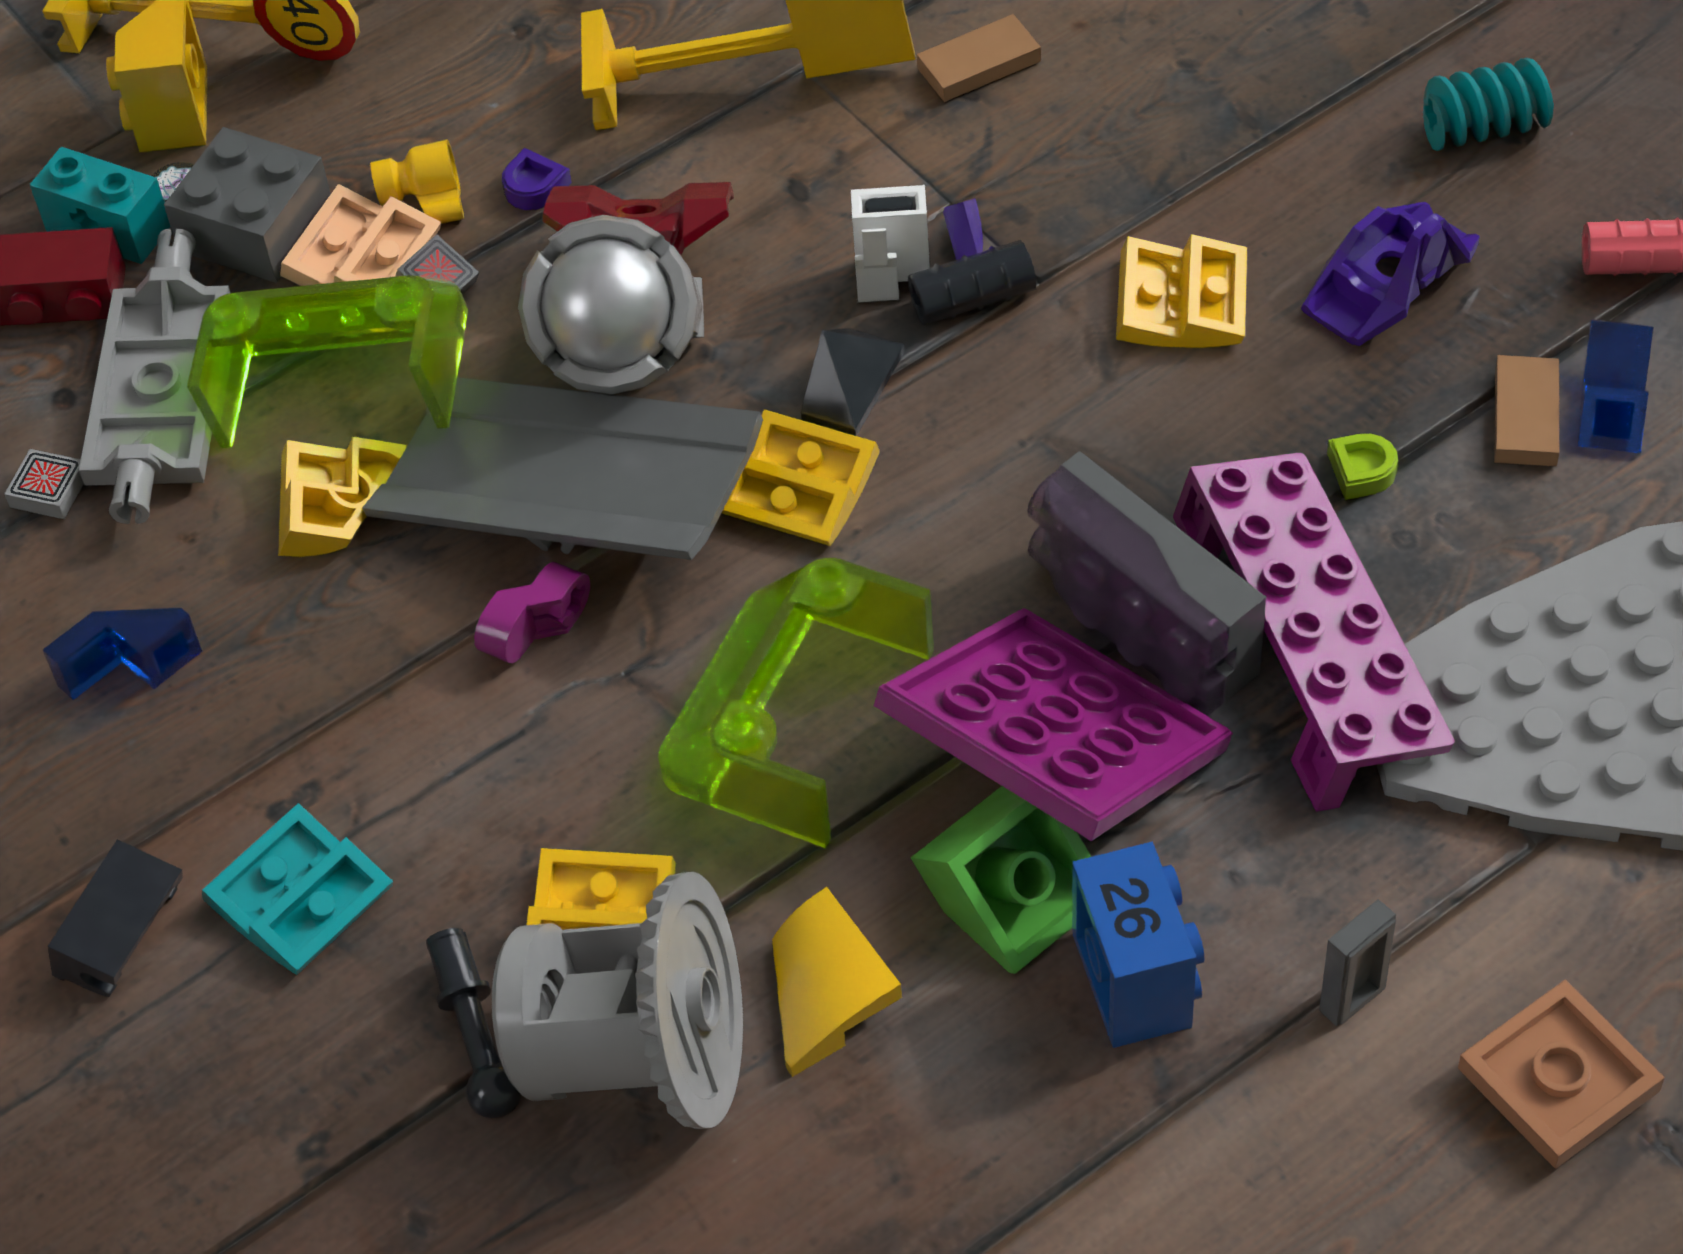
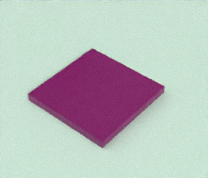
(1054, 722)

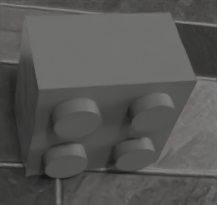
(248, 202)

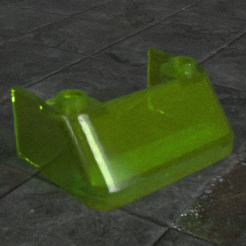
(323, 318)
(726, 737)

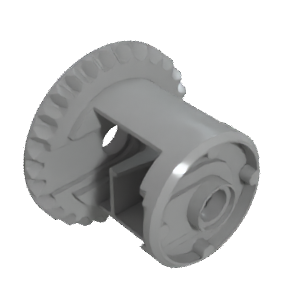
(627, 1005)

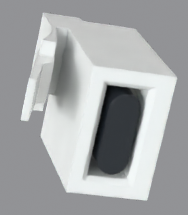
(888, 239)

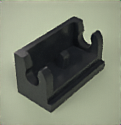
(111, 918)

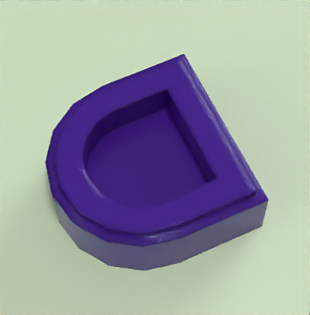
(530, 179)

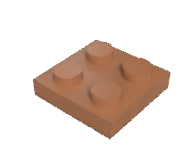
(1560, 1073)

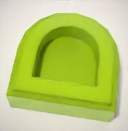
(1362, 464)

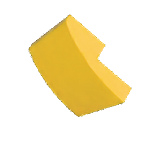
(1182, 294)
(802, 478)
(595, 887)

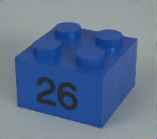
(1136, 943)

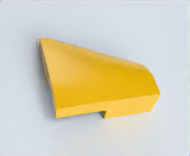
(826, 980)

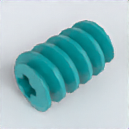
(1484, 99)

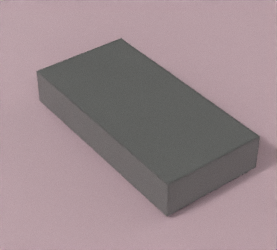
(1357, 963)

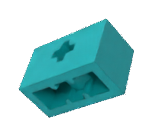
(92, 193)

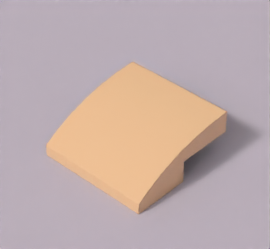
(357, 240)

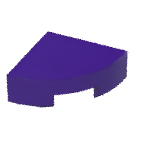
(964, 228)

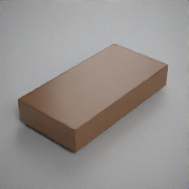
(978, 57)
(1526, 410)

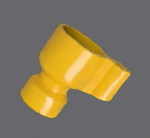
(427, 174)

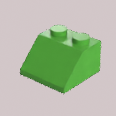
(1005, 876)

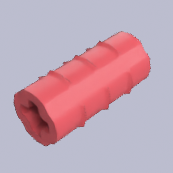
(1633, 247)

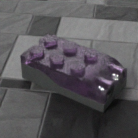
(1147, 585)

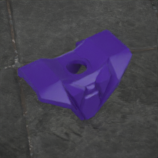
(1361, 301)

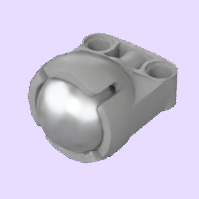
(609, 305)

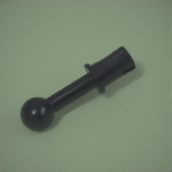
(463, 991)

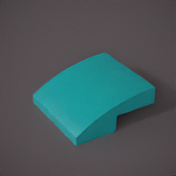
(296, 889)

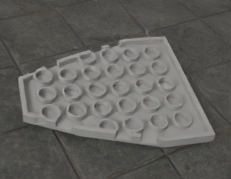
(1564, 697)

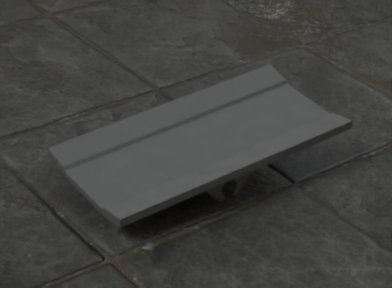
(572, 468)

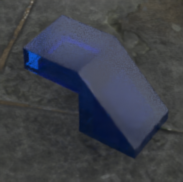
(1615, 386)
(146, 640)

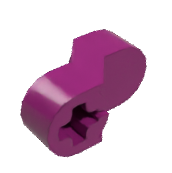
(532, 612)

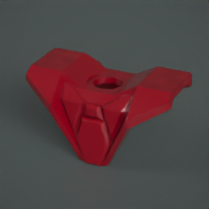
(677, 217)

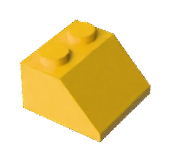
(161, 77)

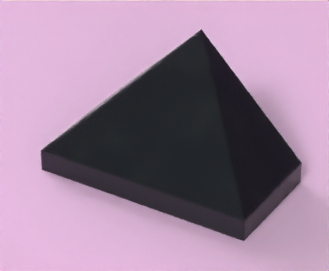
(848, 378)

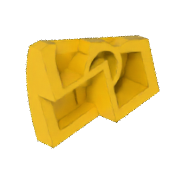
(326, 492)

